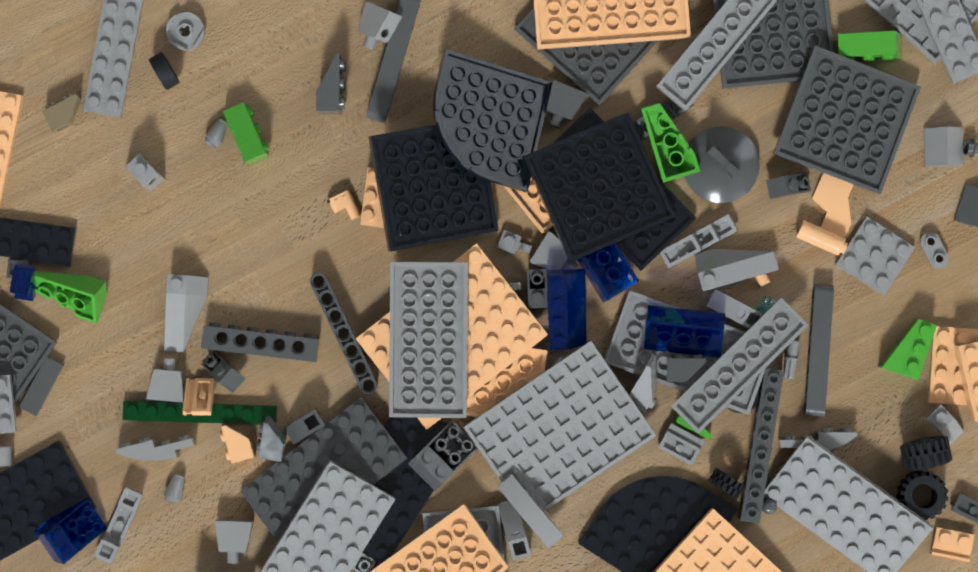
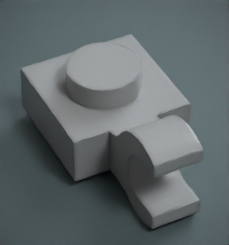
(511, 242)

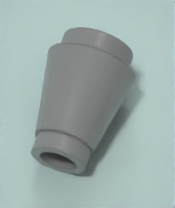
(216, 134)
(175, 489)

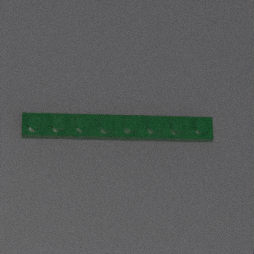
(220, 413)

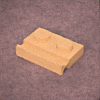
(198, 396)
(952, 544)

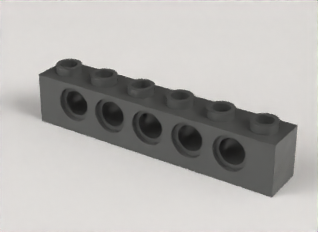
(211, 342)

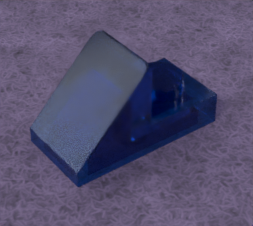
(23, 282)

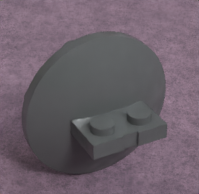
(726, 165)

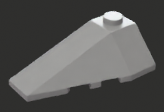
(728, 266)
(183, 306)

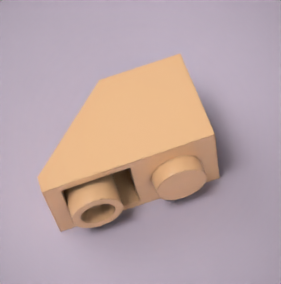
(238, 444)

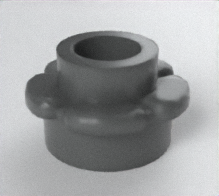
(970, 147)

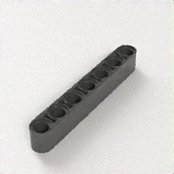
(393, 61)
(343, 323)
(818, 350)

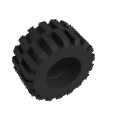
(926, 453)
(938, 489)

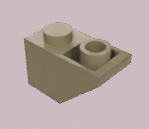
(62, 114)

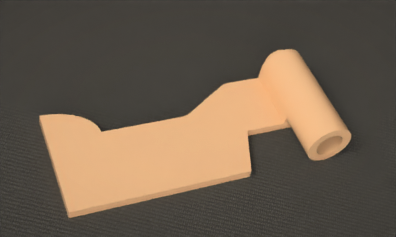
(833, 197)

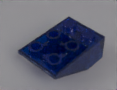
(70, 531)

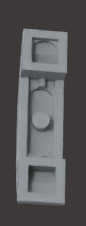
(119, 525)

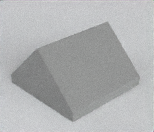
(943, 146)

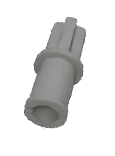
(791, 360)

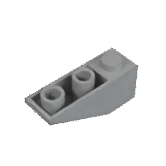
(514, 531)

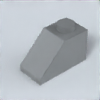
(943, 423)

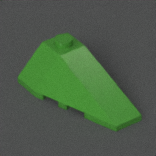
(77, 292)

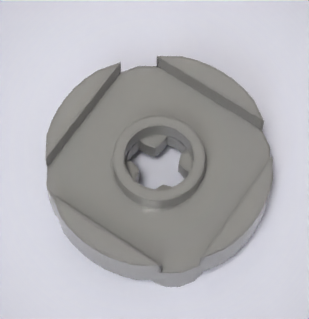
(196, 29)

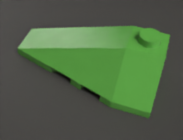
(670, 149)

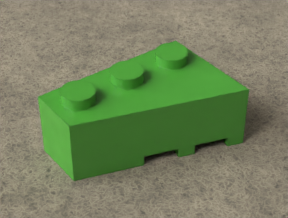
(870, 45)
(246, 133)
(911, 350)

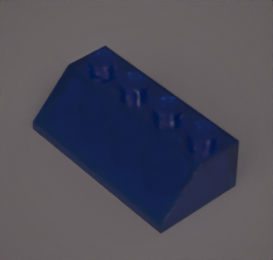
(608, 271)
(566, 308)
(684, 331)

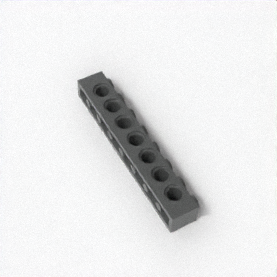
(761, 446)

